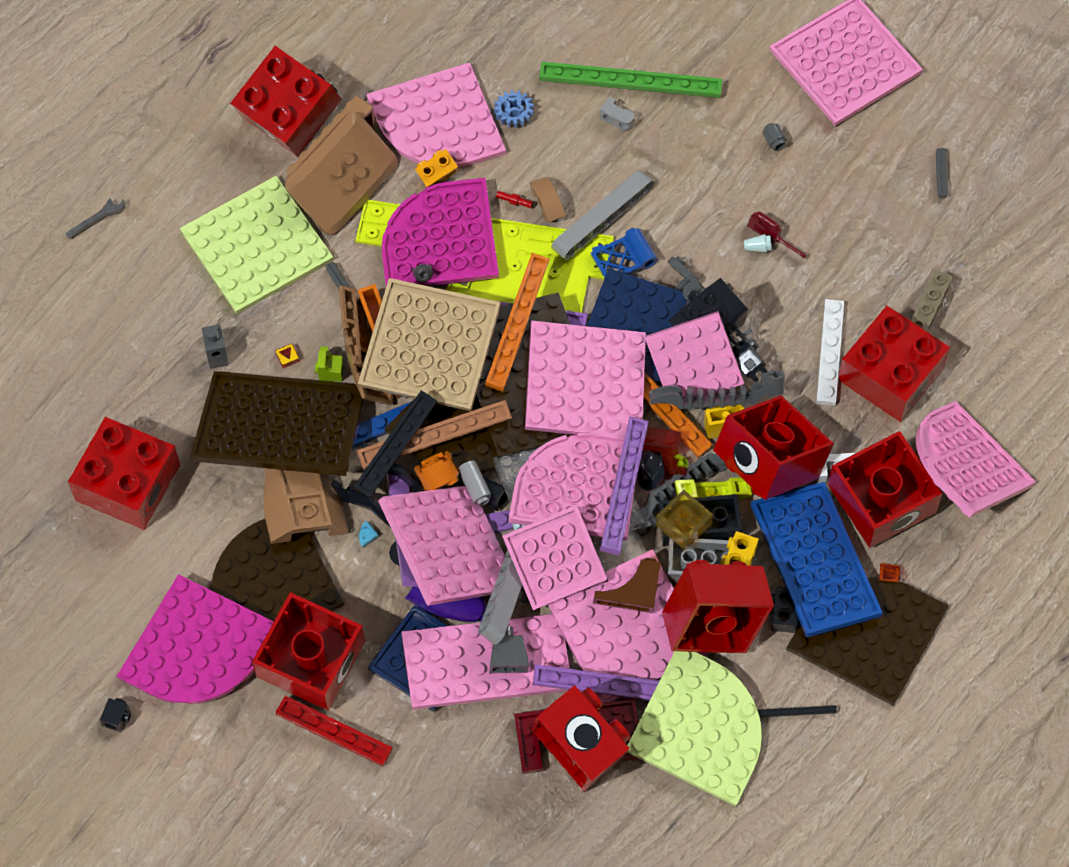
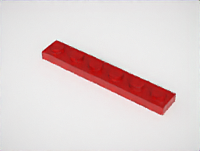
(334, 731)

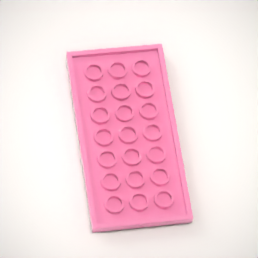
(454, 663)

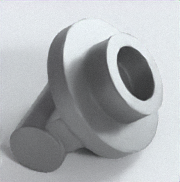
(422, 272)

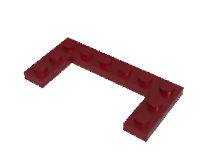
(530, 758)

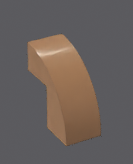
(547, 198)

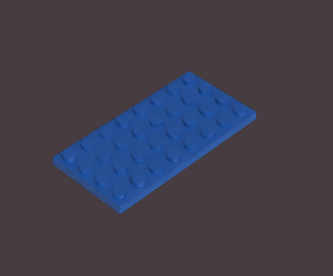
(816, 559)

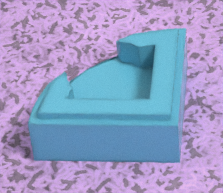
(367, 534)

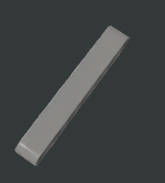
(602, 215)
(501, 602)

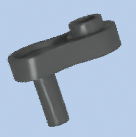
(678, 265)

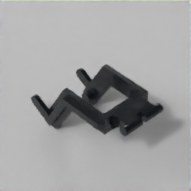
(350, 495)

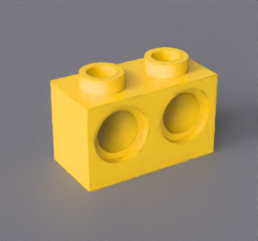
(744, 555)

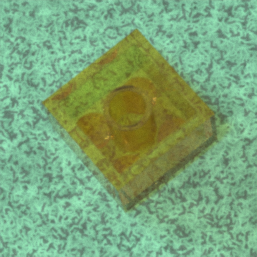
(684, 519)

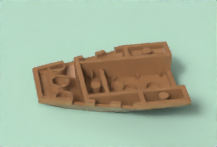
(357, 340)

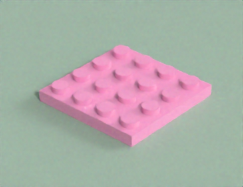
(695, 355)
(554, 557)

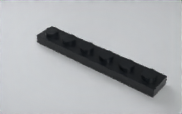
(395, 444)

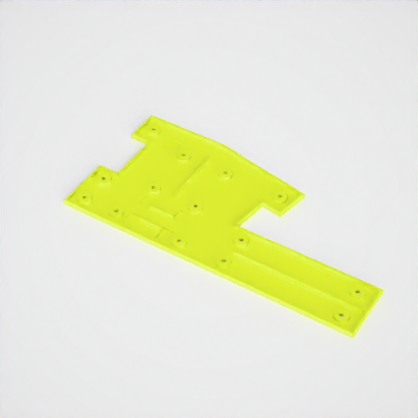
(511, 250)

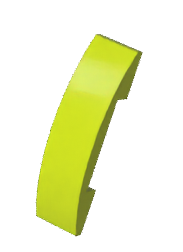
(706, 489)

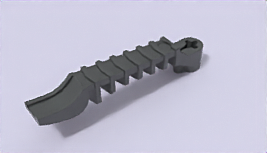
(770, 385)
(705, 463)

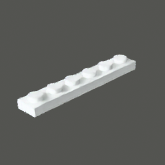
(830, 352)

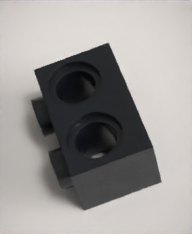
(782, 609)

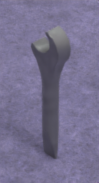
(107, 210)

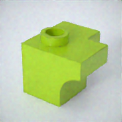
(329, 366)

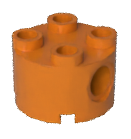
(437, 471)

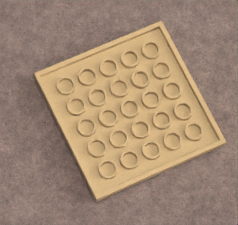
(429, 343)

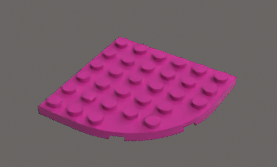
(443, 228)
(195, 646)

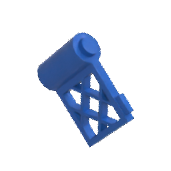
(634, 245)

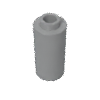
(475, 483)

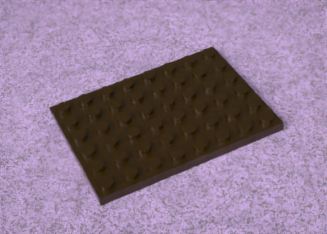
(278, 423)
(511, 436)

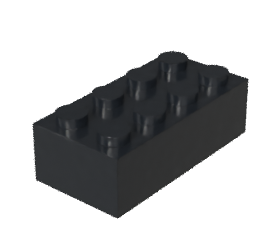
(725, 517)

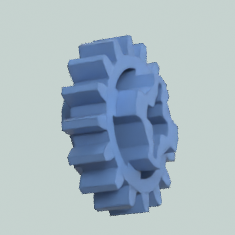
(514, 108)

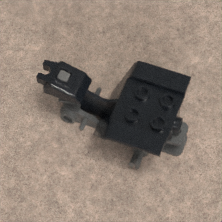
(733, 313)

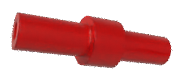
(514, 199)

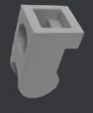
(616, 116)

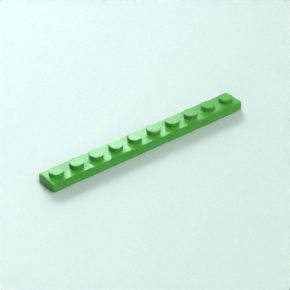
(630, 79)

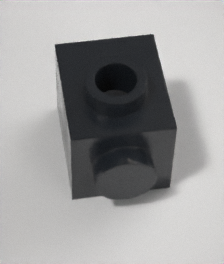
(115, 714)

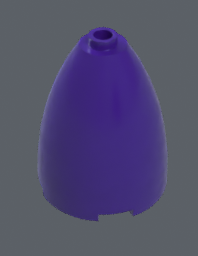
(463, 610)

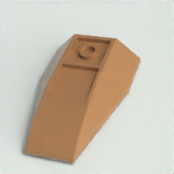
(301, 504)

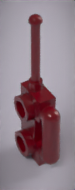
(764, 225)

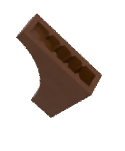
(637, 593)

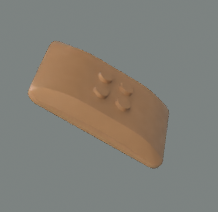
(341, 173)

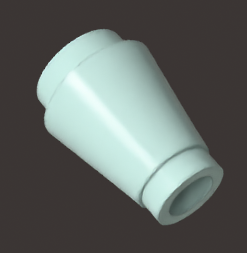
(758, 244)

